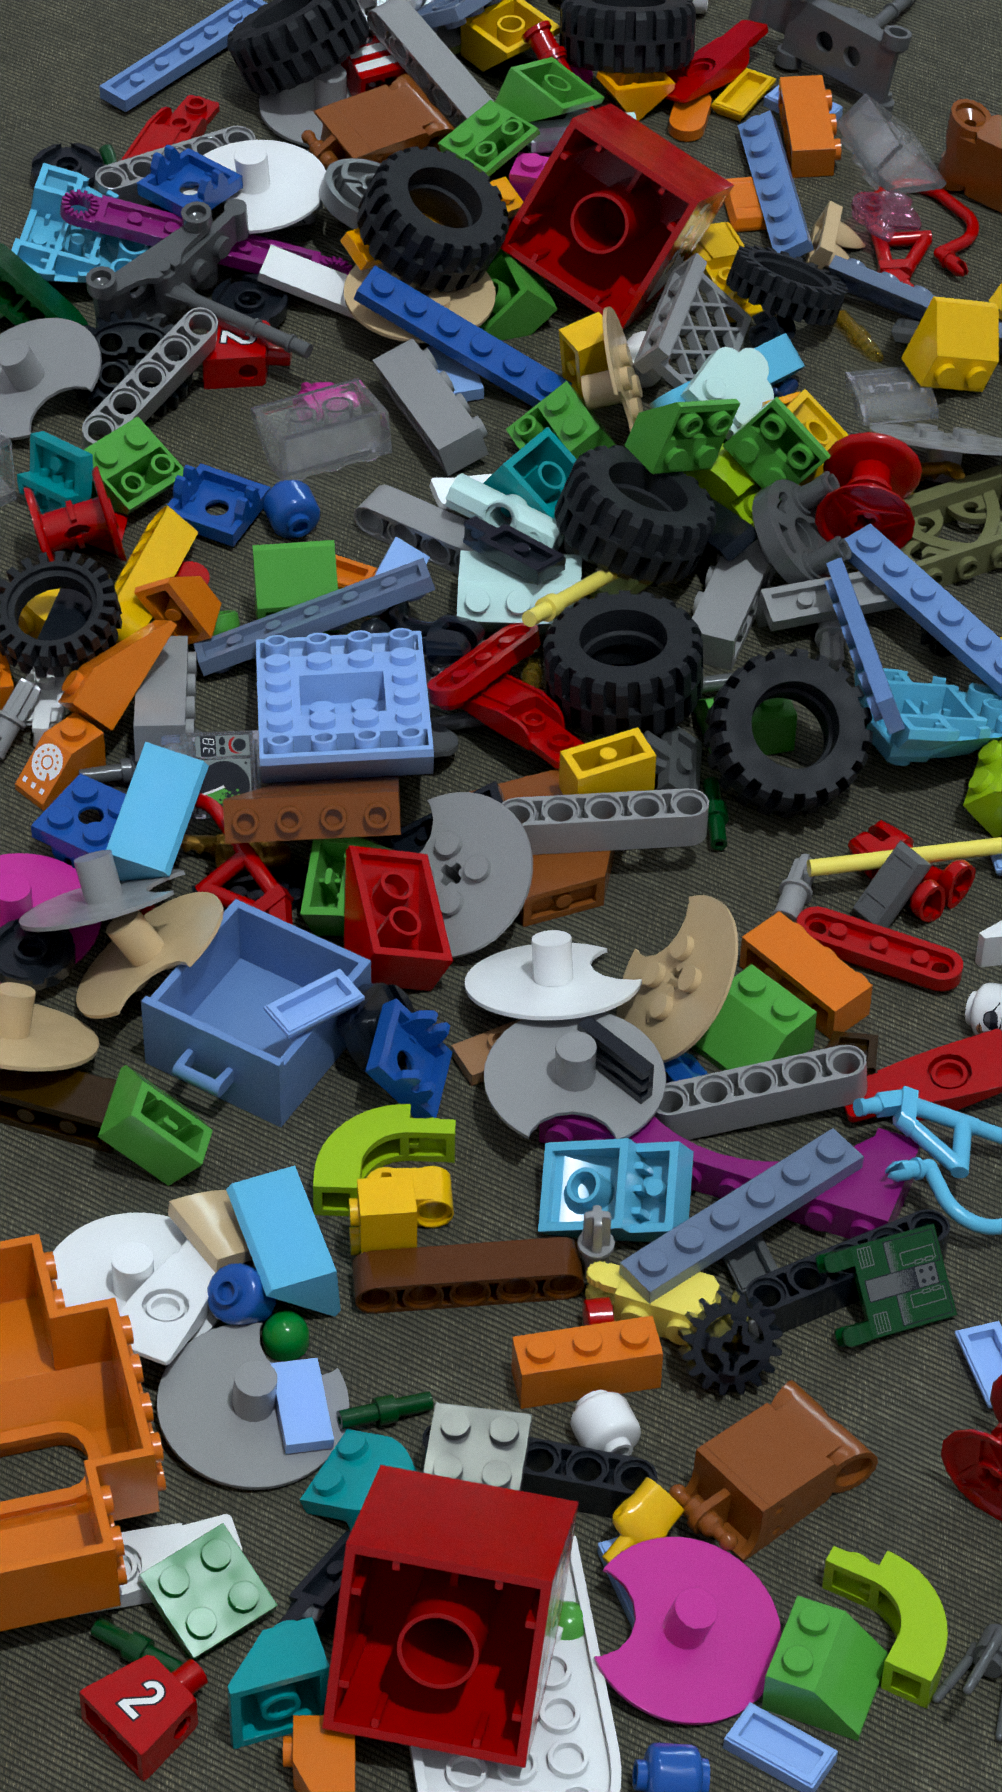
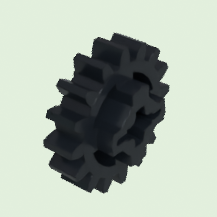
(748, 1351)

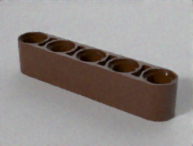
(467, 1275)

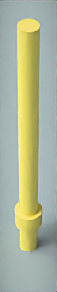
(553, 604)
(931, 853)

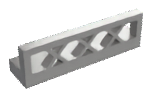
(810, 602)

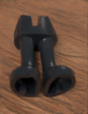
(442, 639)

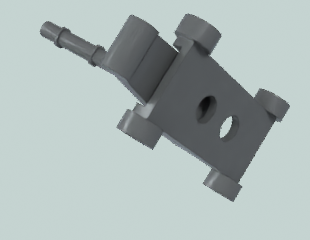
(838, 41)
(179, 266)

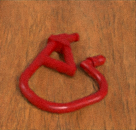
(922, 240)
(276, 898)

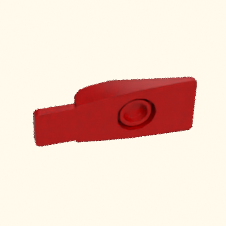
(717, 62)
(171, 128)
(523, 716)
(945, 1075)

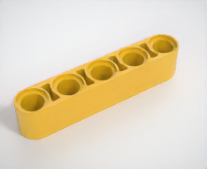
(153, 559)

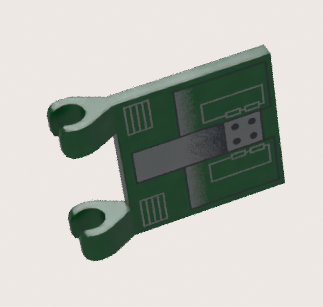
(897, 1282)

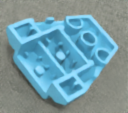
(63, 250)
(936, 719)

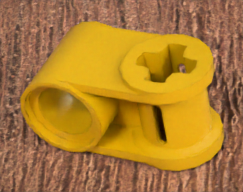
(432, 1193)

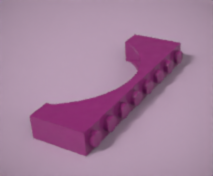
(847, 1209)

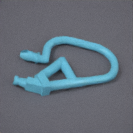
(904, 1108)

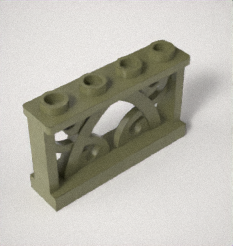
(970, 501)

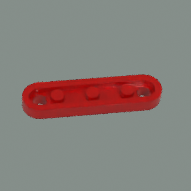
(483, 665)
(883, 949)

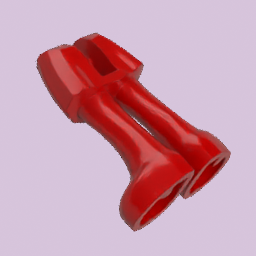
(938, 886)

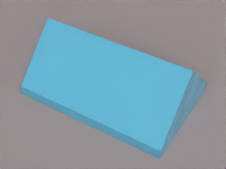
(155, 813)
(286, 1240)

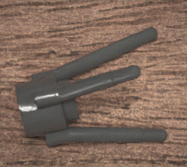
(987, 1659)

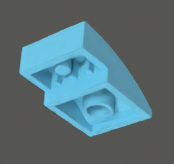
(636, 1182)

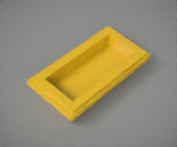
(742, 94)

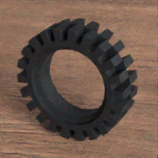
(786, 285)
(46, 576)

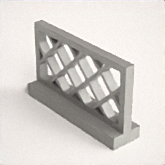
(673, 319)

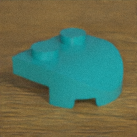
(56, 472)
(349, 1473)

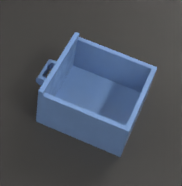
(212, 1022)

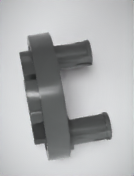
(351, 180)
(790, 532)

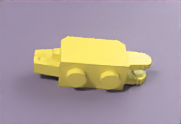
(666, 1310)

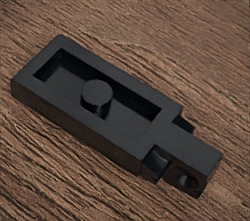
(513, 550)
(319, 1591)

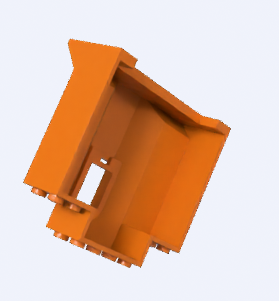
(77, 1385)

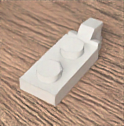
(46, 710)

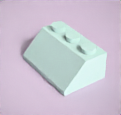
(500, 596)

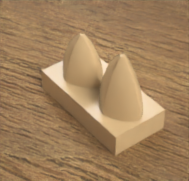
(830, 236)

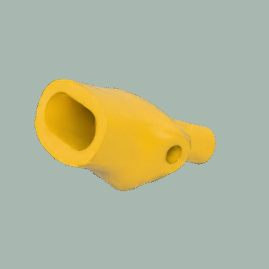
(643, 1516)

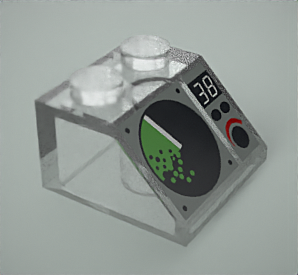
(231, 762)

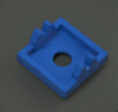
(187, 170)
(210, 486)
(65, 832)
(425, 1057)

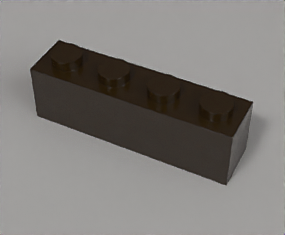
(57, 1104)

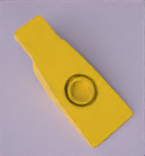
(719, 250)

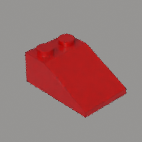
(395, 917)

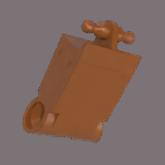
(378, 124)
(973, 153)
(770, 1472)

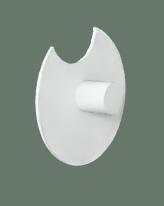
(277, 179)
(547, 981)
(116, 1258)

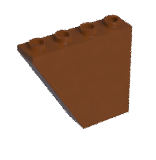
(314, 810)
(560, 881)

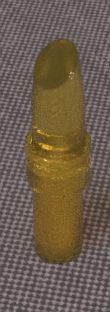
(859, 336)
(532, 672)

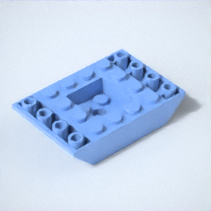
(343, 706)

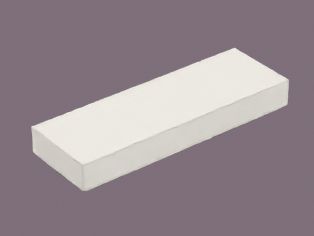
(304, 279)

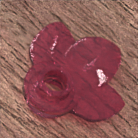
(885, 213)

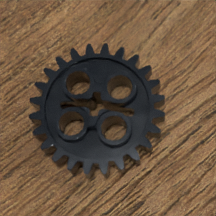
(129, 341)

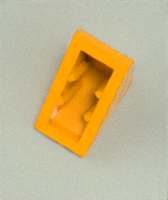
(637, 91)

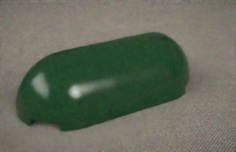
(28, 296)

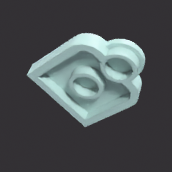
(733, 376)

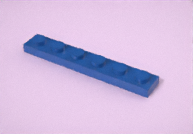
(457, 337)

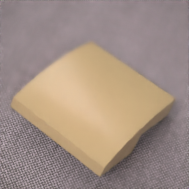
(211, 1227)

